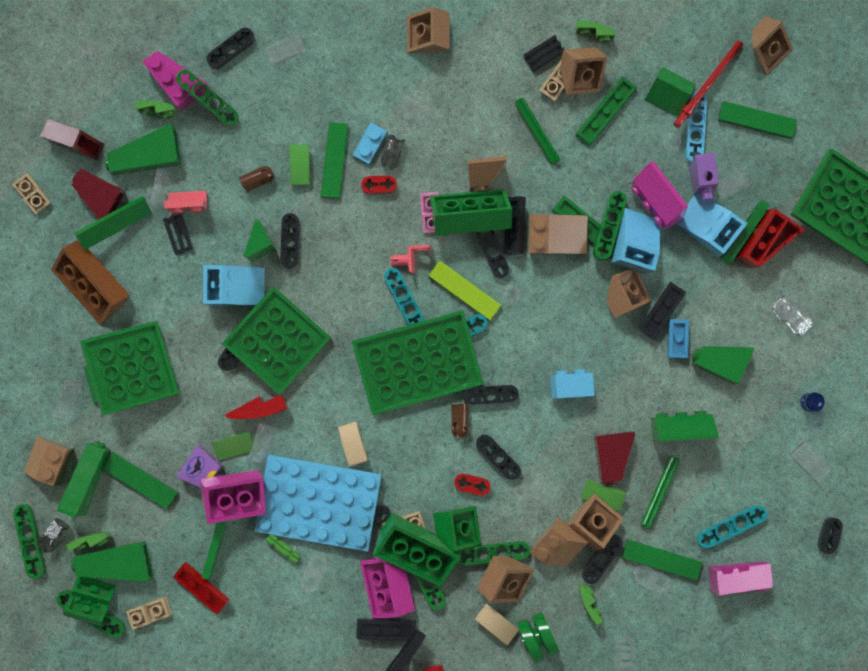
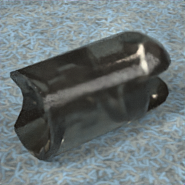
(392, 149)
(53, 535)

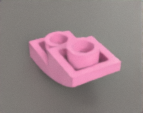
(426, 211)

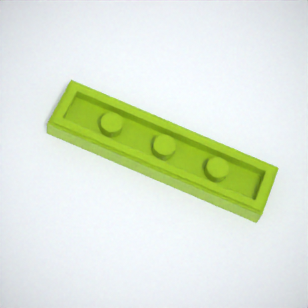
(464, 290)

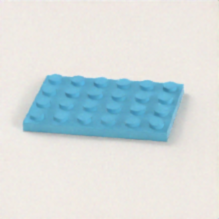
(319, 502)

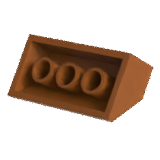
(89, 281)

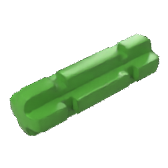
(283, 548)

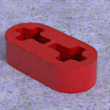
(379, 180)
(470, 489)

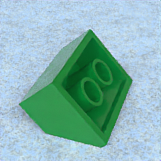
(683, 426)

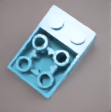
(711, 224)
(637, 242)
(233, 285)

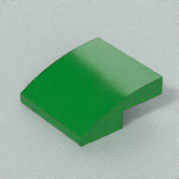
(89, 600)

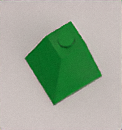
(458, 527)

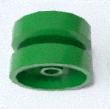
(538, 637)

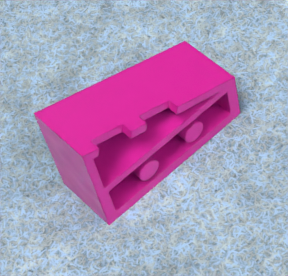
(164, 72)

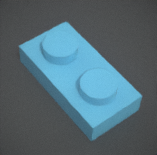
(369, 143)

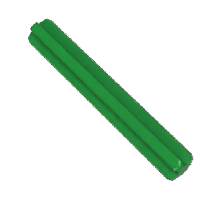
(537, 131)
(660, 492)

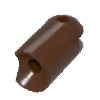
(257, 178)
(460, 419)

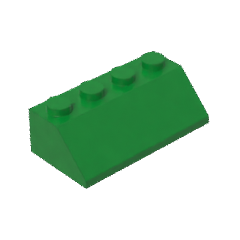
(471, 212)
(415, 550)

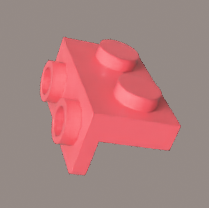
(186, 201)

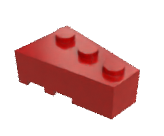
(768, 238)

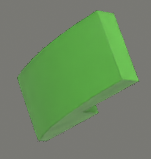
(601, 32)
(162, 109)
(299, 164)
(609, 494)
(93, 539)
(586, 596)

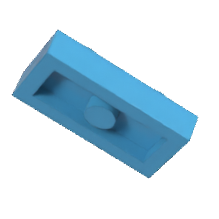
(678, 338)

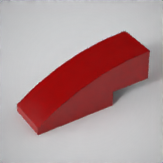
(258, 408)

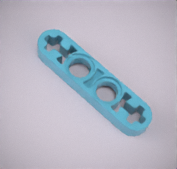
(696, 127)

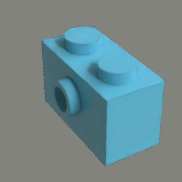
(572, 385)

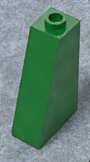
(148, 152)
(84, 480)
(118, 563)

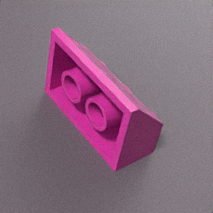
(659, 196)
(233, 496)
(386, 588)

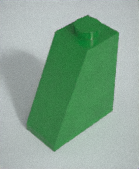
(723, 362)

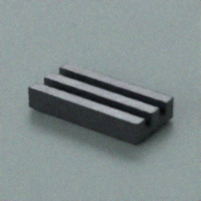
(530, 61)
(173, 218)

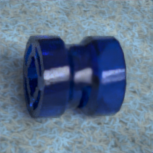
(815, 404)

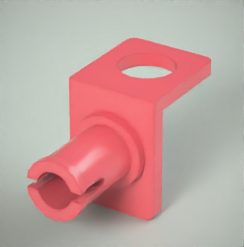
(409, 258)

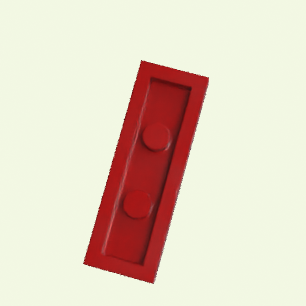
(201, 588)

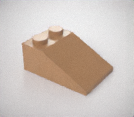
(557, 234)

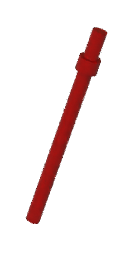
(688, 110)

